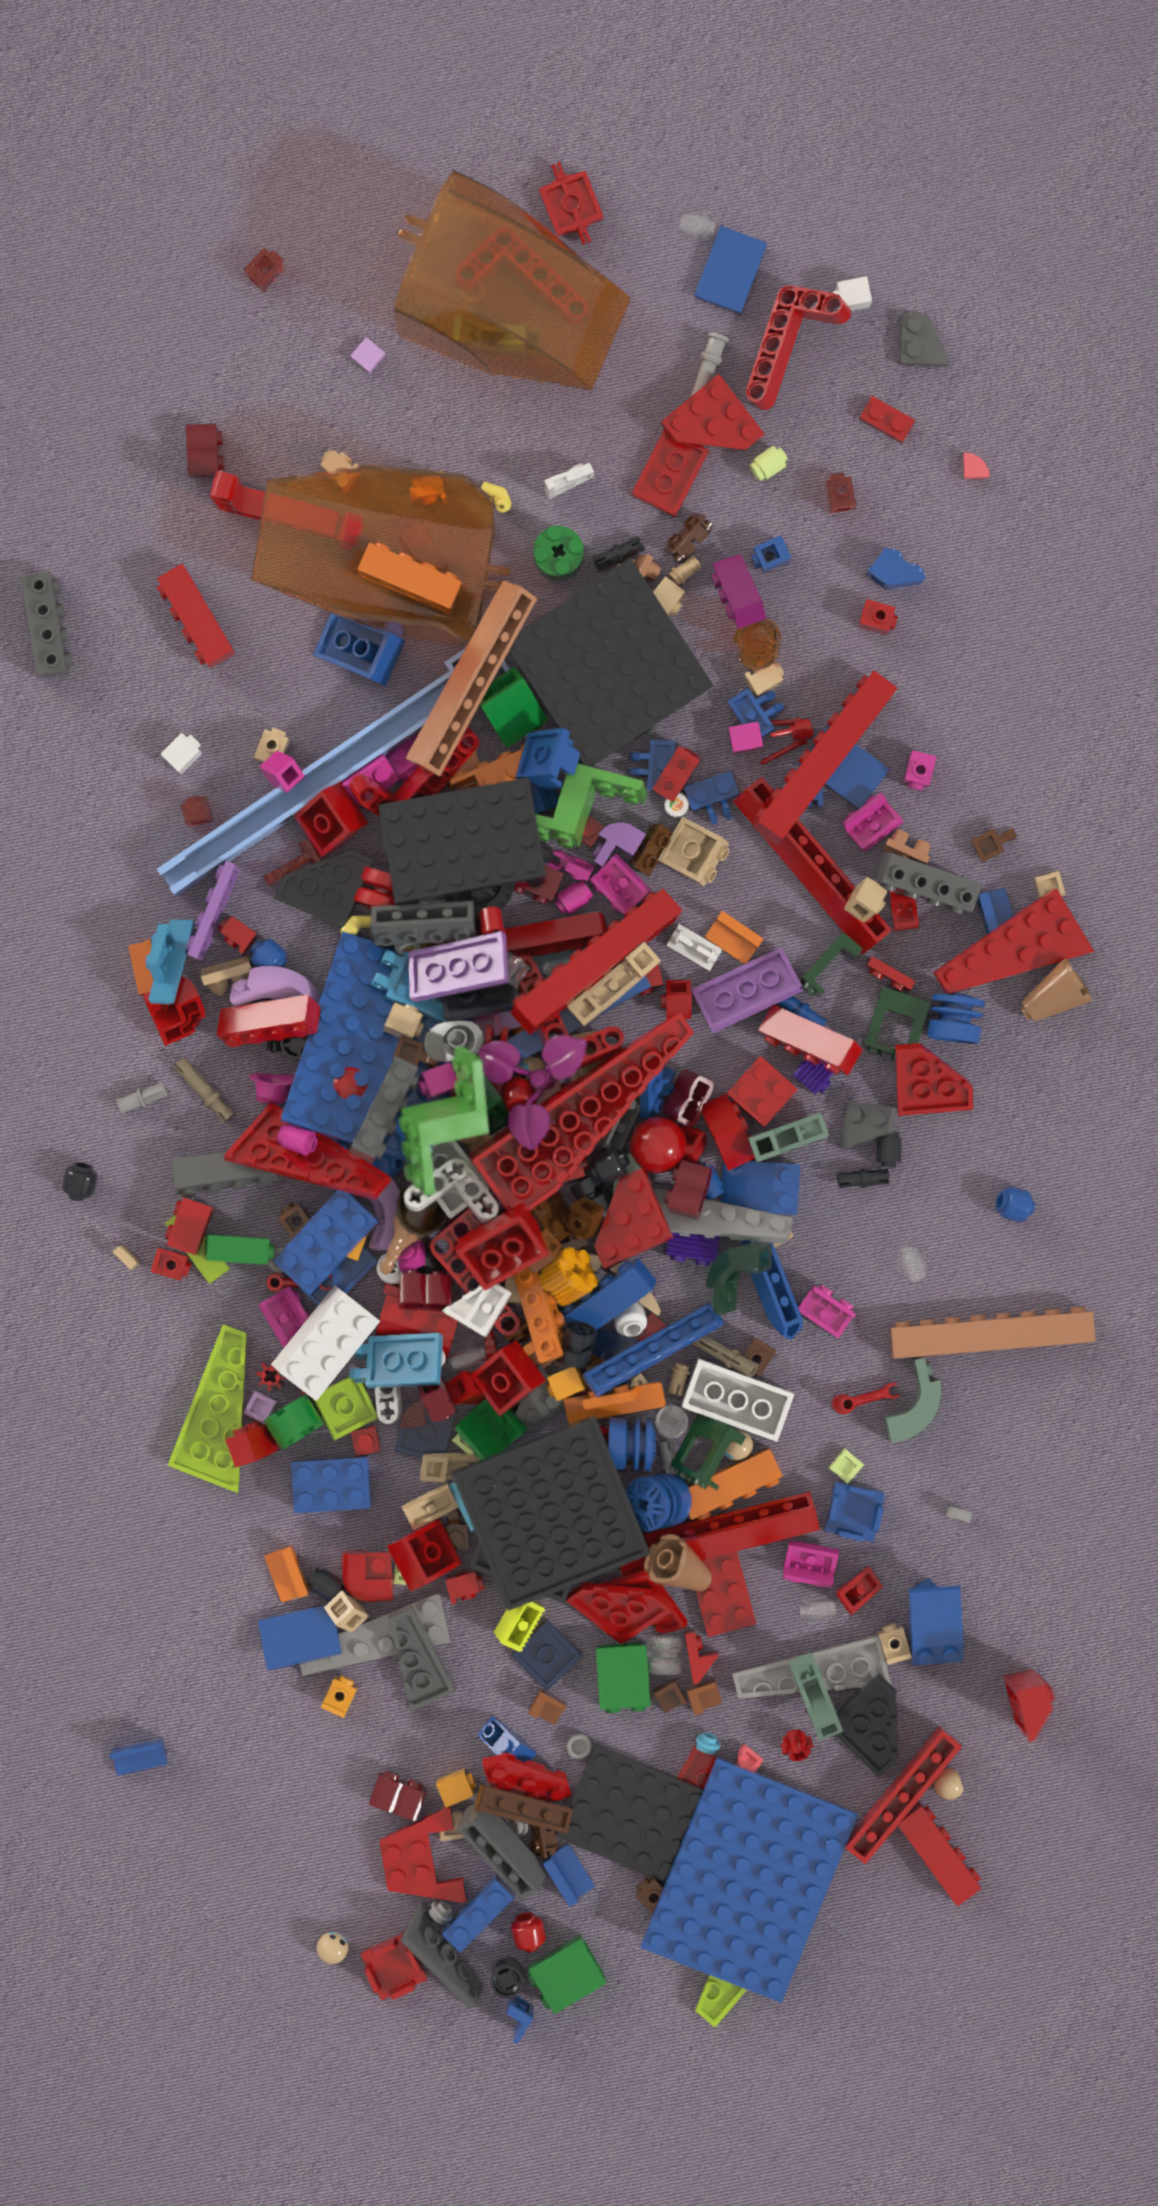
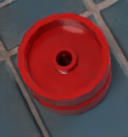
(382, 893)

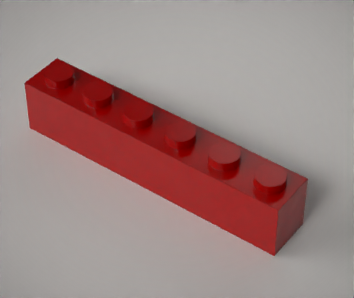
(902, 1794)

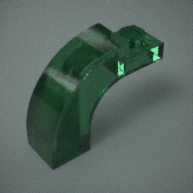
(727, 1267)

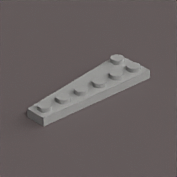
(729, 1221)
(375, 1638)
(840, 1668)

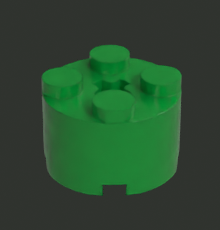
(556, 539)
(293, 1422)

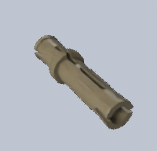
(211, 1098)
(730, 1357)

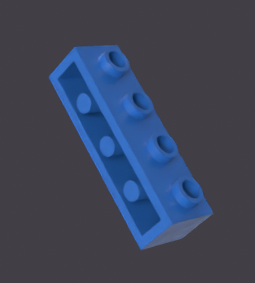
(612, 1295)

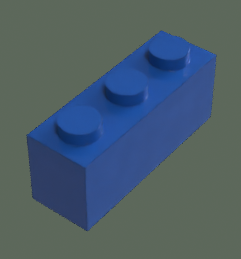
(478, 1913)

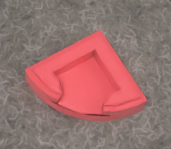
(974, 467)
(748, 1758)

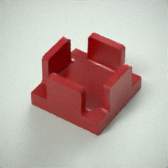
(392, 1968)

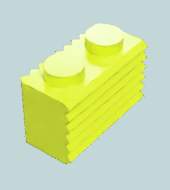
(518, 1624)

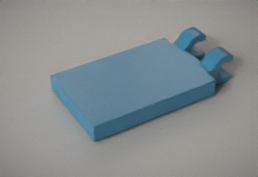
(399, 987)
(400, 1360)

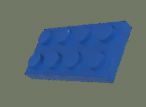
(325, 1241)

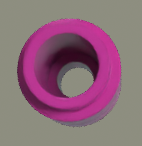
(573, 898)
(297, 1139)

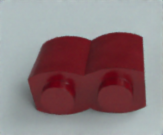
(203, 450)
(688, 1097)
(689, 1189)
(424, 1291)
(397, 1795)

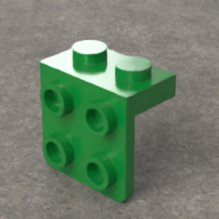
(489, 1432)

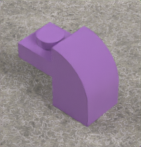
(619, 836)

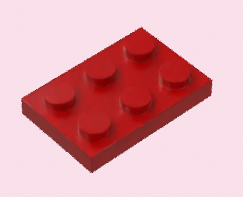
(726, 1600)

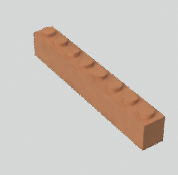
(471, 678)
(992, 1334)

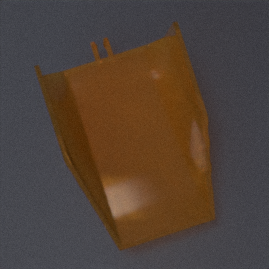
(504, 291)
(305, 554)

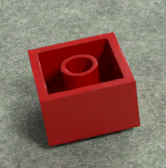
(330, 819)
(761, 1091)
(507, 1378)
(424, 1555)

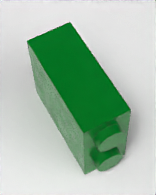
(511, 708)
(238, 1249)
(623, 1676)
(566, 1974)

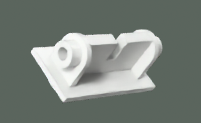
(694, 947)

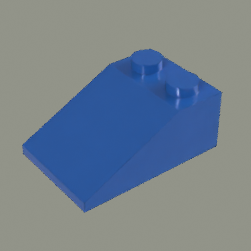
(359, 648)
(762, 1187)
(935, 1625)

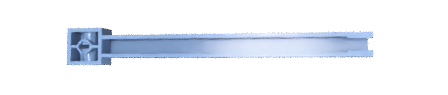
(279, 807)

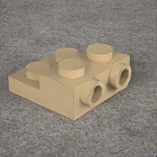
(694, 852)

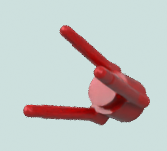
(798, 730)

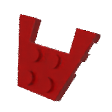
(410, 1861)

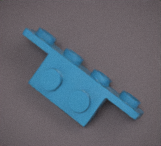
(168, 959)

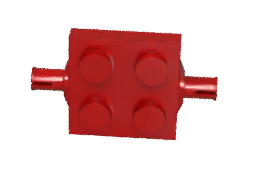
(571, 203)

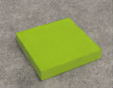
(345, 1407)

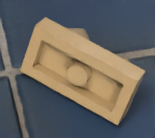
(217, 975)
(429, 1506)

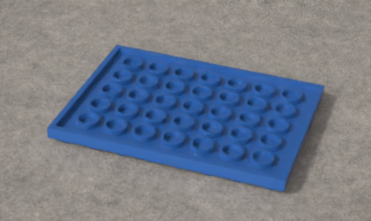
(350, 1036)
(749, 1880)

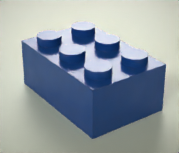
(331, 1484)

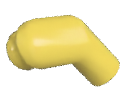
(499, 496)
(355, 923)

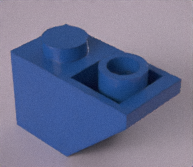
(894, 572)
(504, 1740)

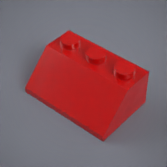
(502, 1246)
(403, 1322)

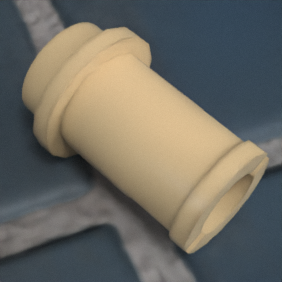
(684, 571)
(678, 1379)

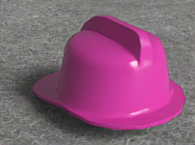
(272, 1087)

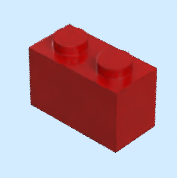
(189, 1226)
(251, 1444)

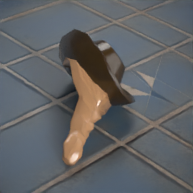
(411, 1227)

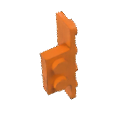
(490, 773)
(541, 1315)
(615, 1402)

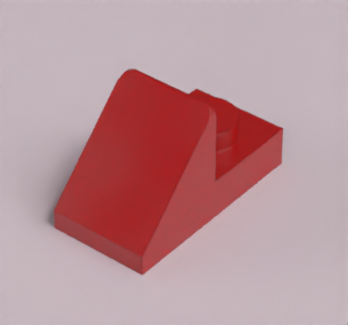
(858, 1590)
(698, 1662)

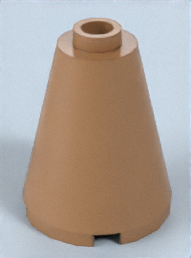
(1056, 993)
(676, 1565)

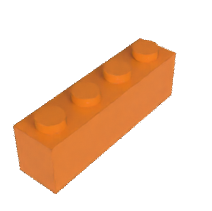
(410, 578)
(735, 1481)

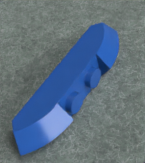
(777, 1297)

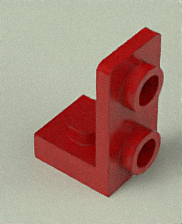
(676, 773)

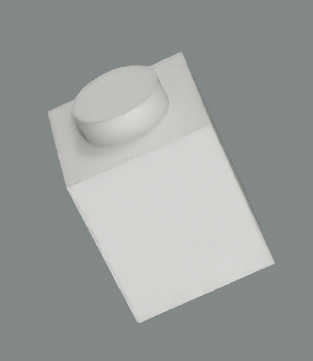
(855, 293)
(182, 752)

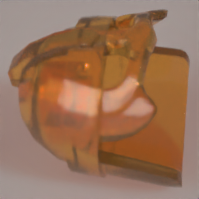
(753, 650)

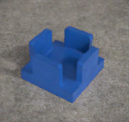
(545, 755)
(854, 1512)

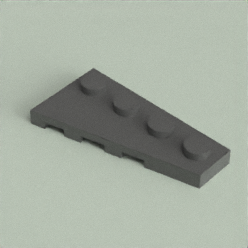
(419, 1662)
(440, 1957)

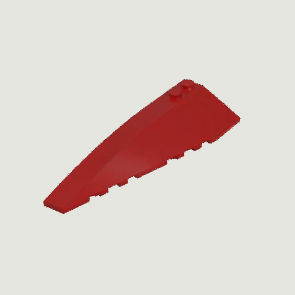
(578, 1119)

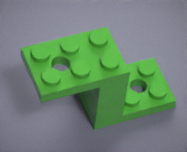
(577, 800)
(444, 1120)

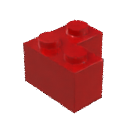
(728, 1131)

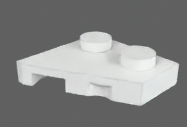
(568, 480)
(480, 1308)

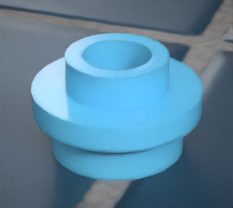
(707, 1743)

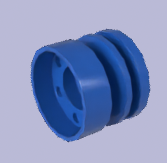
(956, 1018)
(631, 1443)
(659, 1501)

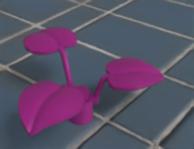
(563, 1057)

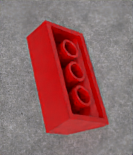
(1029, 1701)

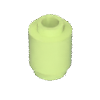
(768, 463)

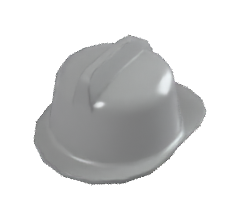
(448, 1035)

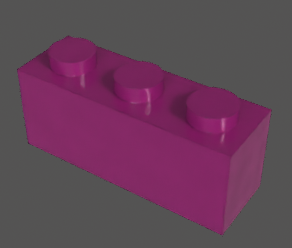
(738, 591)

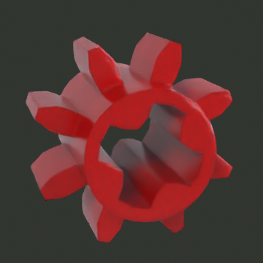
(270, 1383)
(796, 1745)

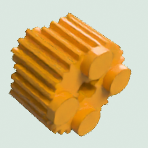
(568, 1276)

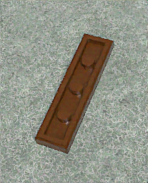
(523, 1809)

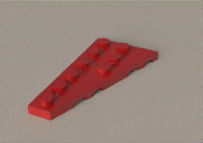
(1029, 940)
(325, 1166)

